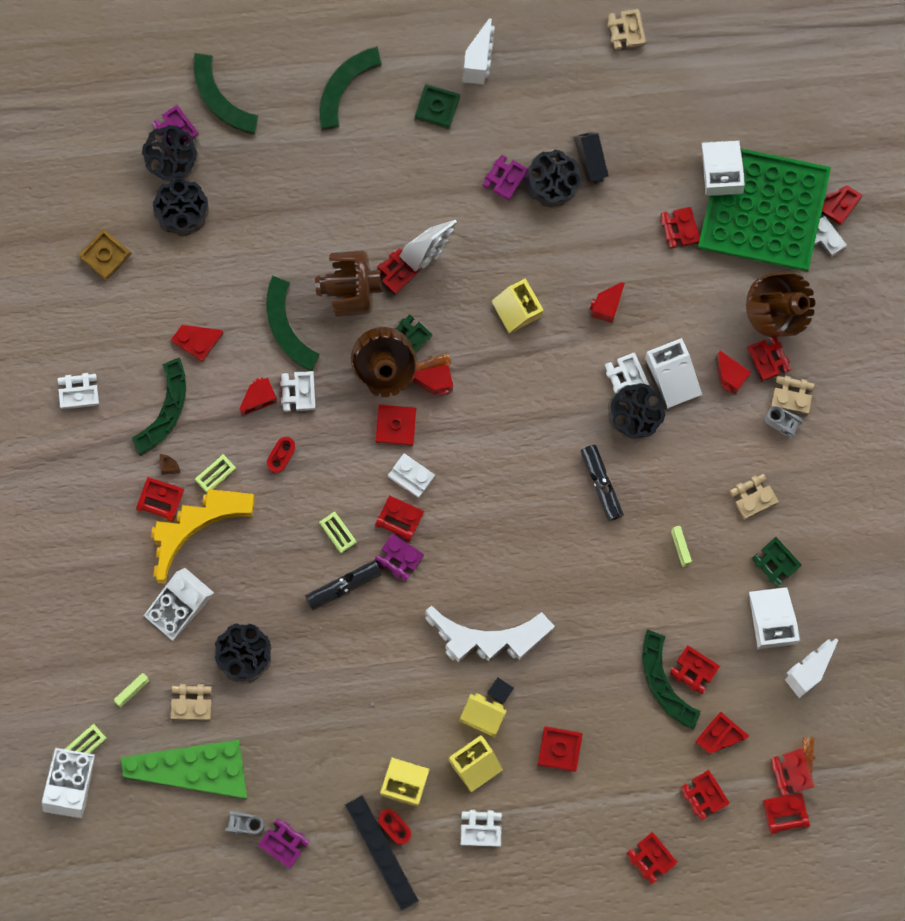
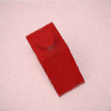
(606, 303)
(731, 373)
(435, 380)
(258, 396)

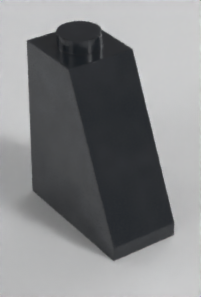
(591, 156)

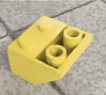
(517, 306)
(483, 715)
(475, 763)
(404, 782)

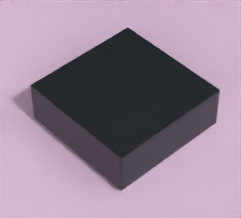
(500, 691)

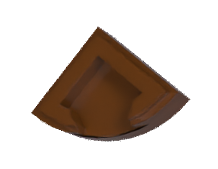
(168, 465)

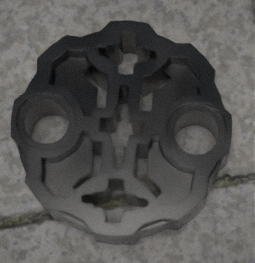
(151, 154)
(559, 189)
(173, 215)
(644, 393)
(259, 642)

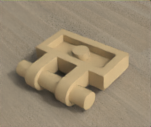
(632, 29)
(792, 401)
(756, 502)
(189, 708)

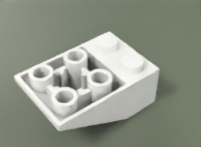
(479, 56)
(723, 168)
(427, 245)
(673, 373)
(178, 603)
(773, 618)
(806, 676)
(68, 783)

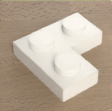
(829, 237)

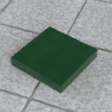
(437, 106)

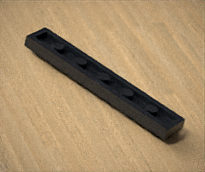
(381, 853)

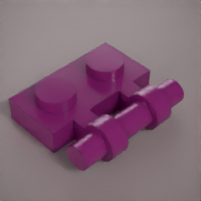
(177, 118)
(510, 179)
(401, 552)
(280, 848)

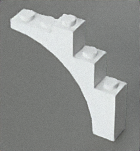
(489, 643)

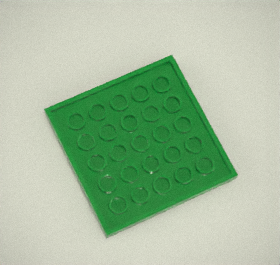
(773, 217)

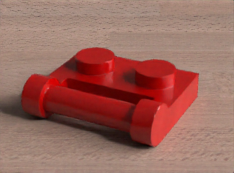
(162, 493)
(402, 513)
(786, 806)

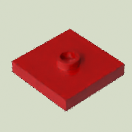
(395, 425)
(560, 749)

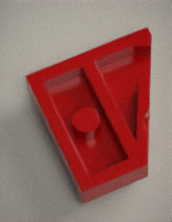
(840, 204)
(196, 340)
(720, 734)

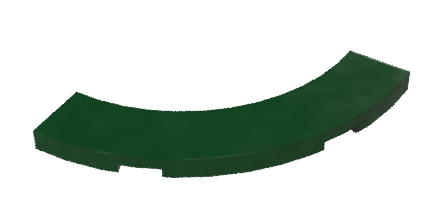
(340, 81)
(216, 101)
(281, 329)
(170, 412)
(659, 685)

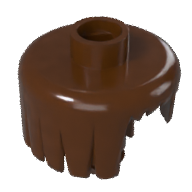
(353, 282)
(780, 304)
(384, 361)

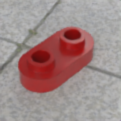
(281, 455)
(395, 826)

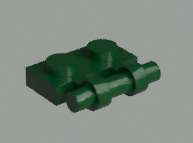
(417, 335)
(780, 557)

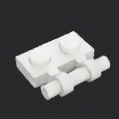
(630, 369)
(303, 389)
(78, 396)
(481, 834)

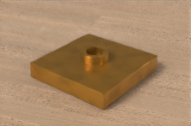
(104, 254)

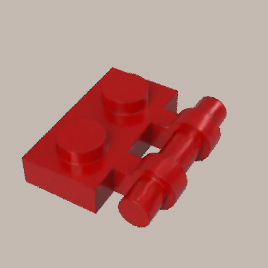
(685, 225)
(399, 276)
(764, 361)
(697, 664)
(797, 769)
(709, 791)
(656, 853)

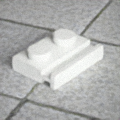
(411, 475)

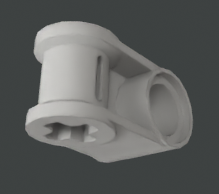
(784, 422)
(243, 824)

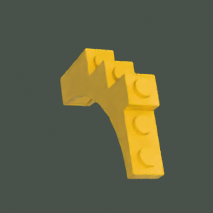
(172, 536)

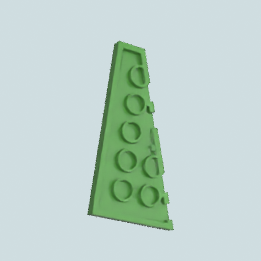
(200, 768)

